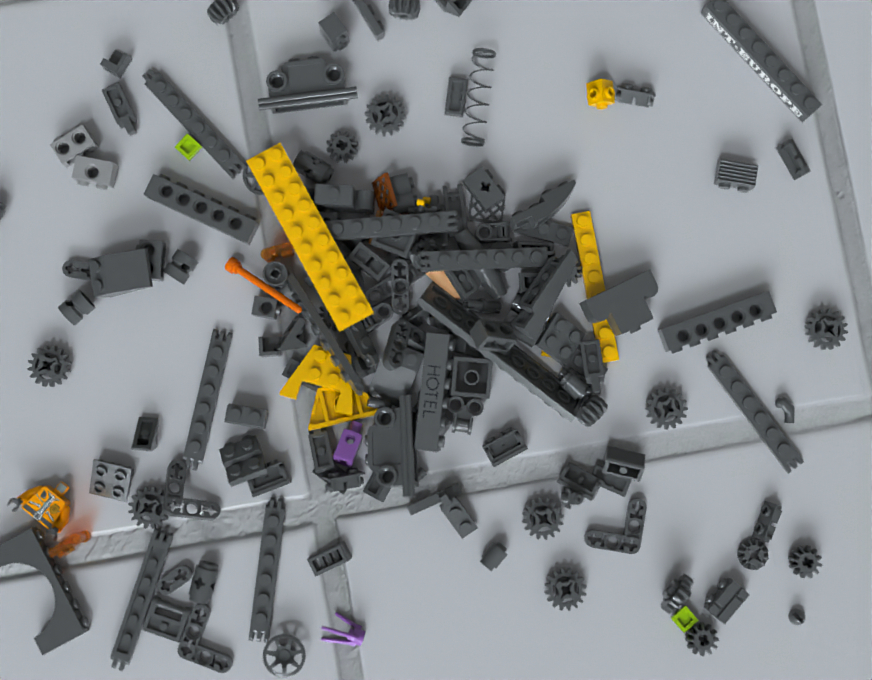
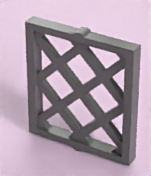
(473, 205)

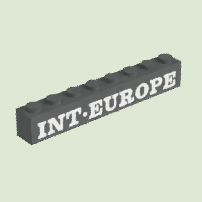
(761, 58)

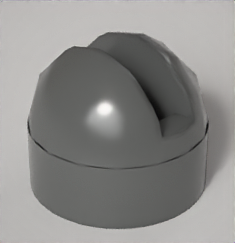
(793, 619)

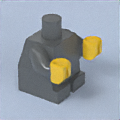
(424, 206)

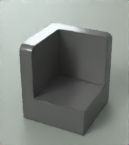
(117, 63)
(267, 345)

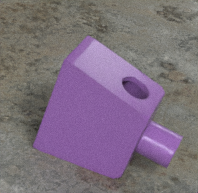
(346, 453)

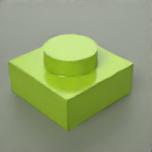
(188, 147)
(684, 618)

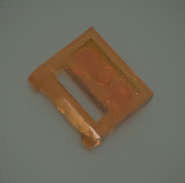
(285, 250)
(67, 545)

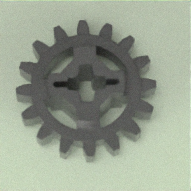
(378, 111)
(831, 334)
(56, 362)
(662, 417)
(145, 500)
(548, 511)
(677, 593)
(571, 594)

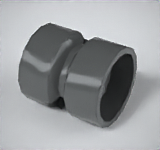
(173, 268)
(276, 274)
(76, 307)

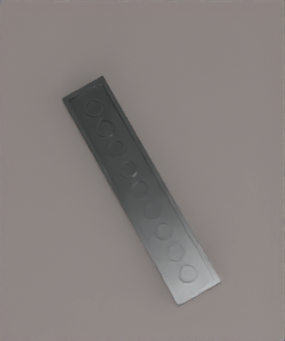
(514, 362)

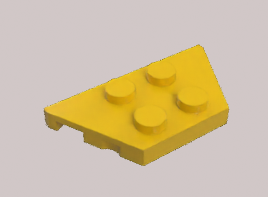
(325, 404)

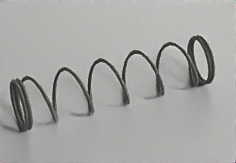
(473, 138)

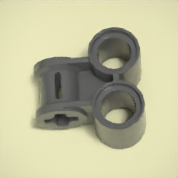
(464, 415)

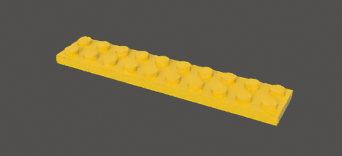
(310, 237)

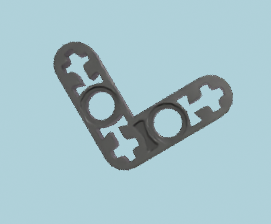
(404, 339)
(177, 498)
(628, 535)
(197, 648)

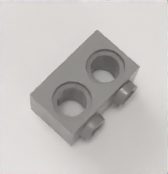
(75, 148)

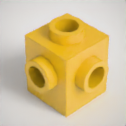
(600, 93)

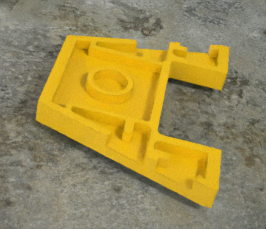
(320, 371)

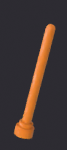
(233, 266)

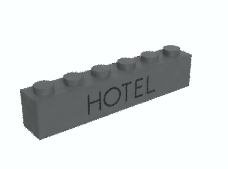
(433, 392)

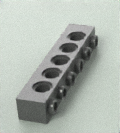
(160, 183)
(762, 302)

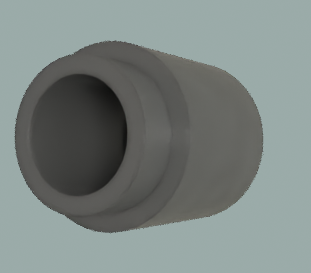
(574, 385)
(493, 556)

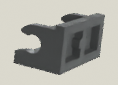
(580, 481)

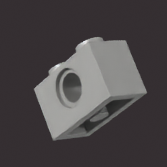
(85, 166)

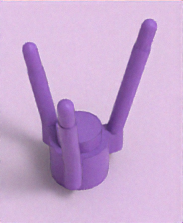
(354, 636)

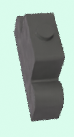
(342, 198)
(623, 304)

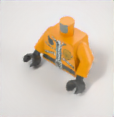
(47, 506)

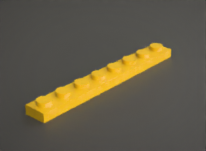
(593, 279)

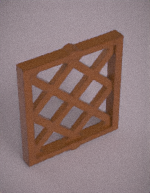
(377, 189)

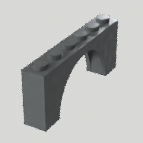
(67, 619)

